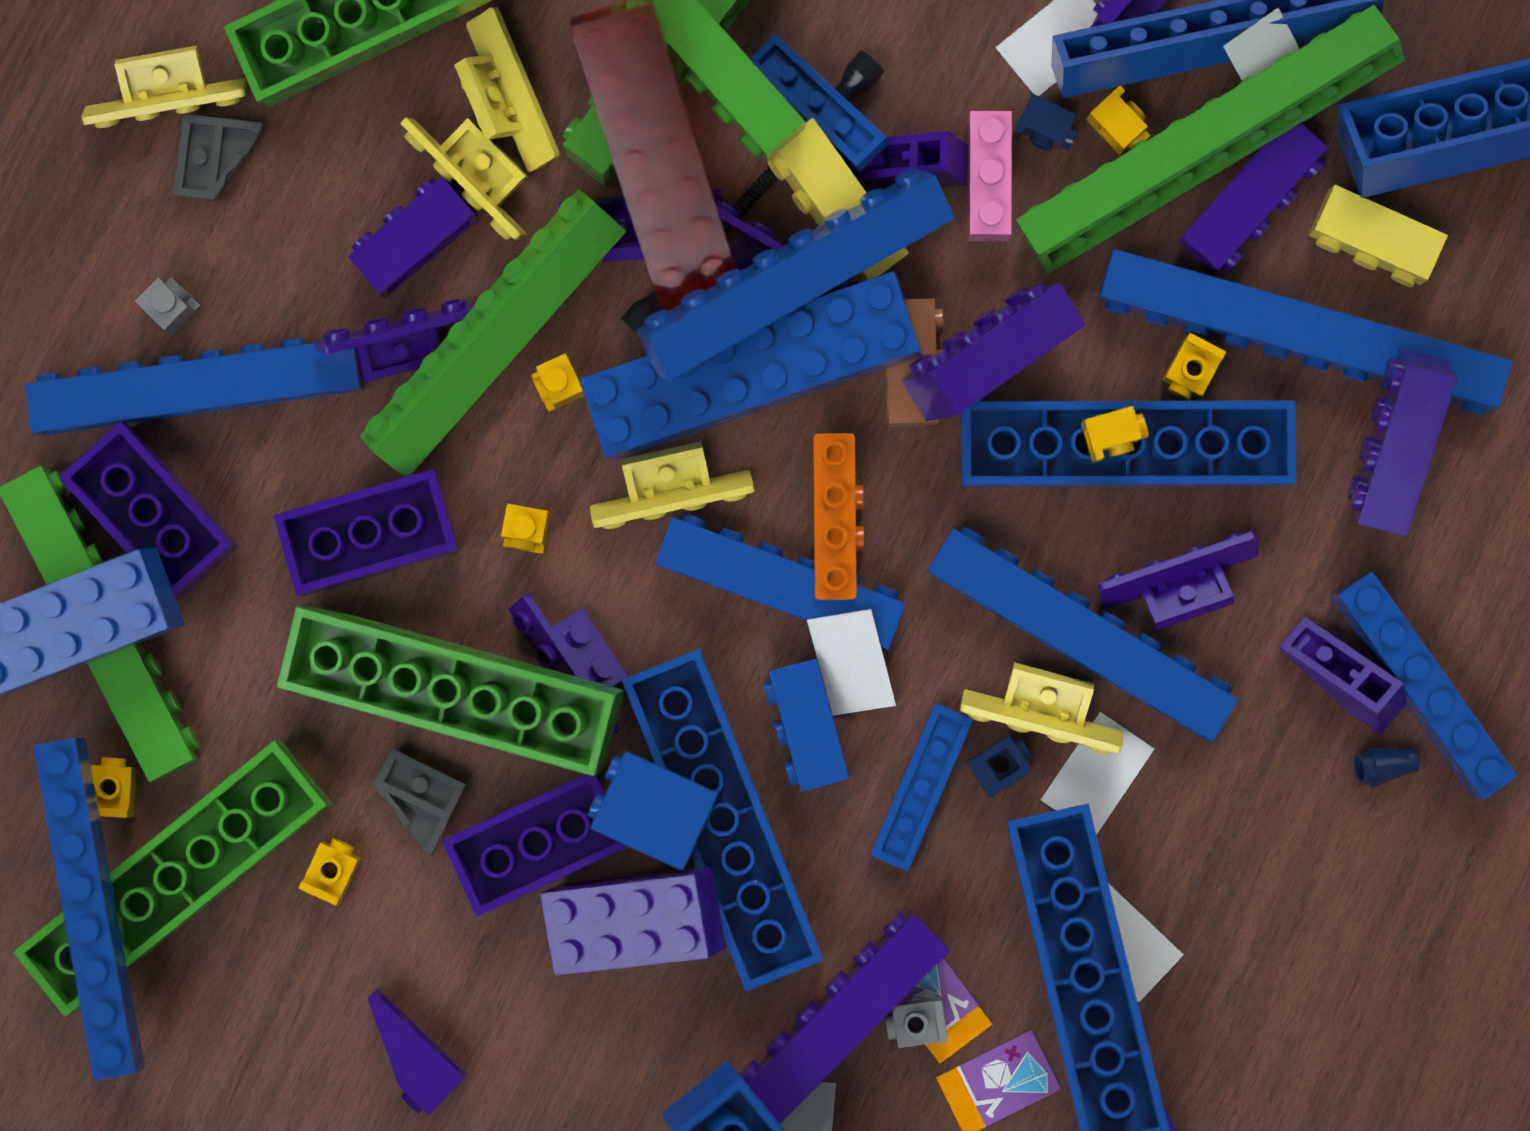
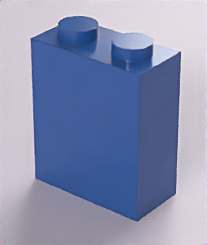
(652, 809)

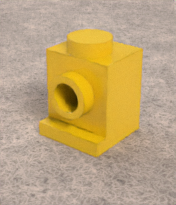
(1119, 122)
(1197, 350)
(557, 382)
(1114, 432)
(525, 528)
(123, 800)
(325, 888)

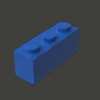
(806, 725)

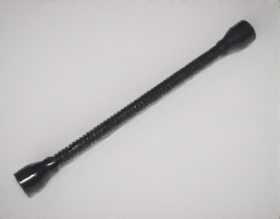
(857, 77)

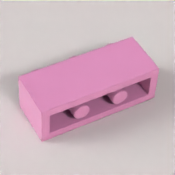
(989, 175)

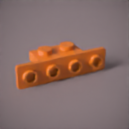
(835, 516)

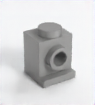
(168, 304)
(931, 1013)

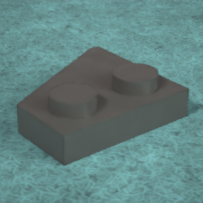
(211, 154)
(419, 796)

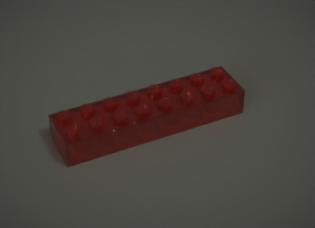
(654, 148)

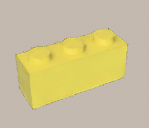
(1377, 236)

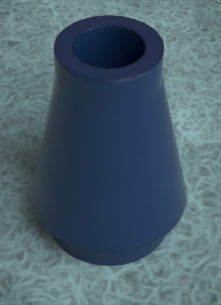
(1381, 765)

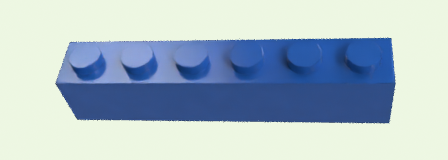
(766, 576)
(1426, 686)

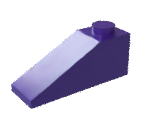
(930, 152)
(1346, 675)
(418, 1063)

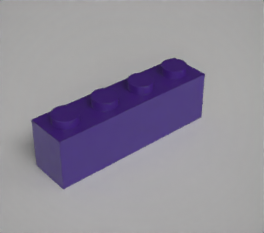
(1251, 196)

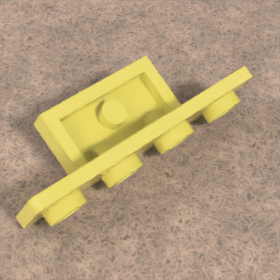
(161, 84)
(503, 92)
(477, 166)
(666, 483)
(1046, 705)

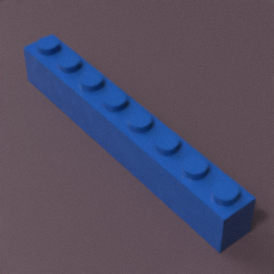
(1181, 39)
(794, 274)
(188, 387)
(1082, 635)
(89, 908)

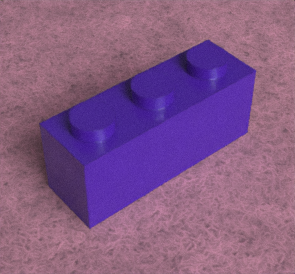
(411, 236)

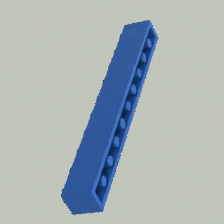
(1289, 327)

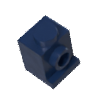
(1046, 125)
(988, 776)

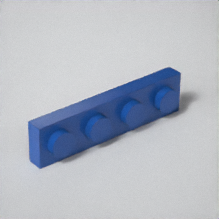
(815, 98)
(921, 787)

